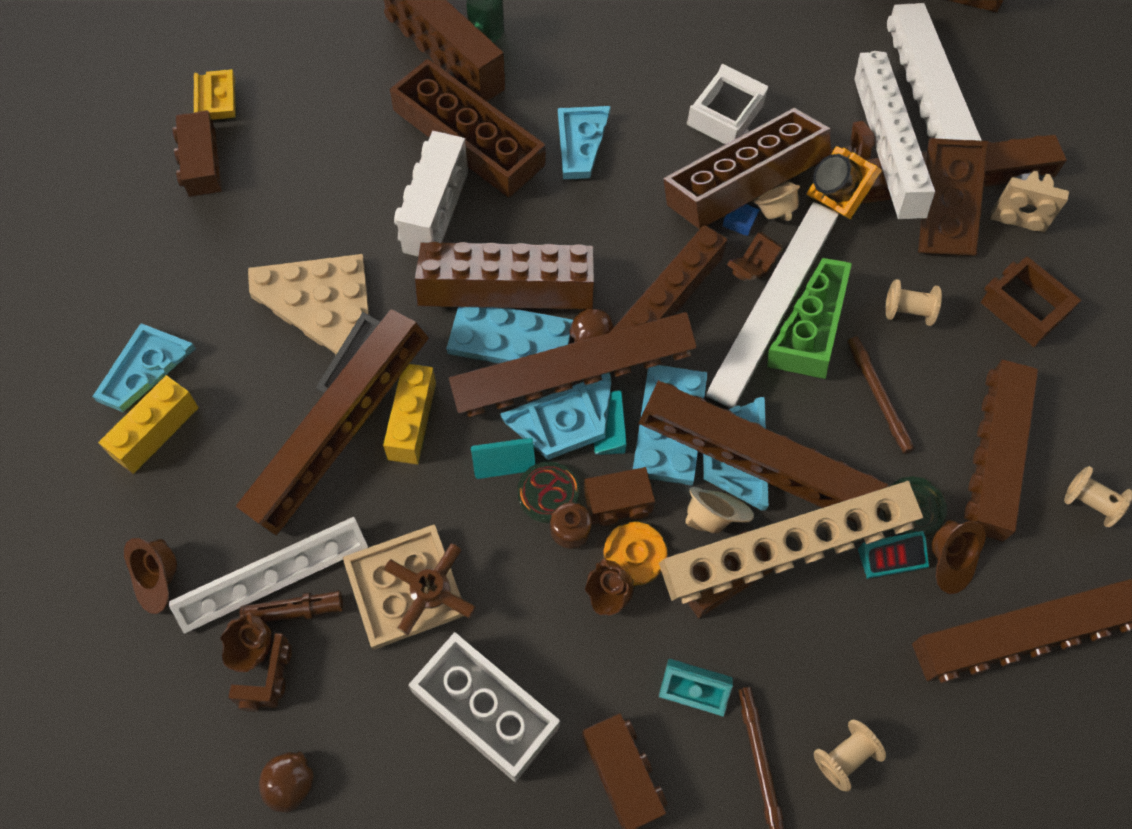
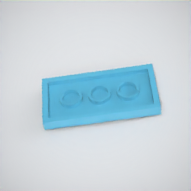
(505, 333)
(661, 455)

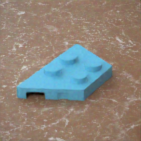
(564, 418)
(736, 481)

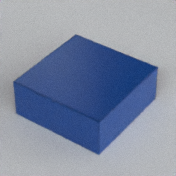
(741, 219)

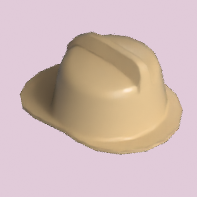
(779, 201)
(715, 510)

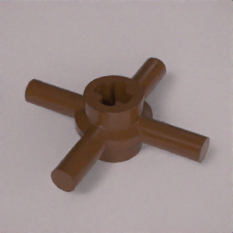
(431, 599)

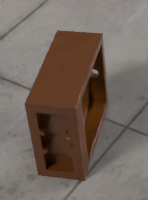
(1015, 314)

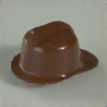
(957, 552)
(151, 570)

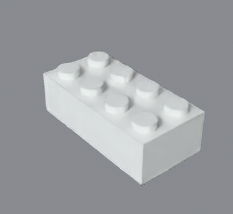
(433, 192)
(485, 706)

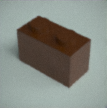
(619, 496)

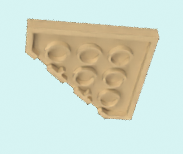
(315, 295)

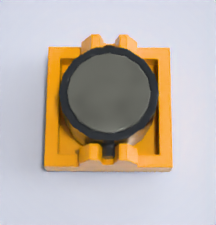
(843, 181)

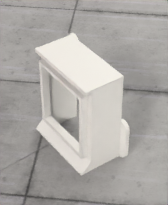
(718, 125)

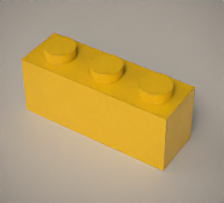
(410, 414)
(149, 424)

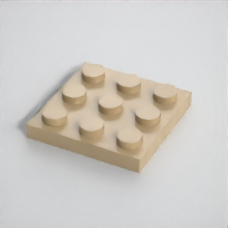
(385, 598)

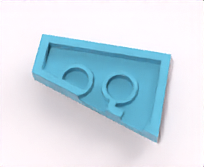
(580, 138)
(140, 366)

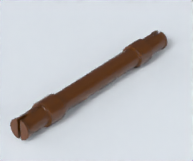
(895, 425)
(751, 719)

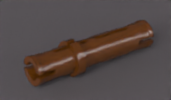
(304, 606)

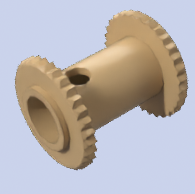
(913, 302)
(1098, 497)
(850, 755)

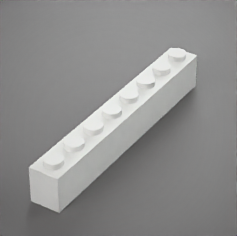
(930, 74)

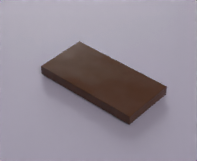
(958, 182)

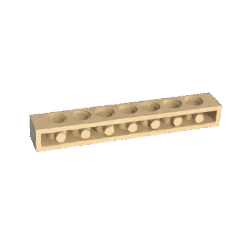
(896, 501)

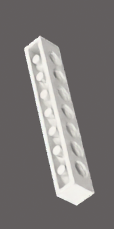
(894, 136)

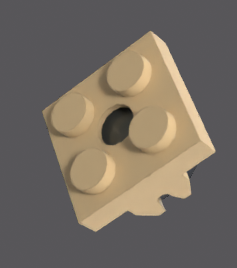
(1030, 202)

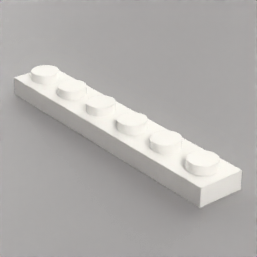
(267, 575)

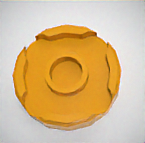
(636, 549)

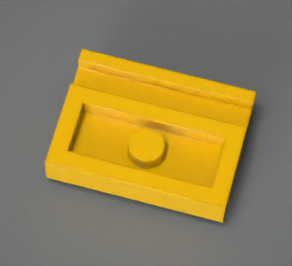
(215, 93)

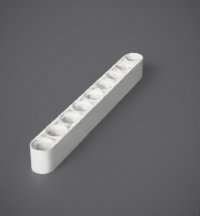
(772, 306)

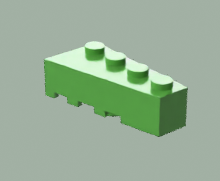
(810, 331)

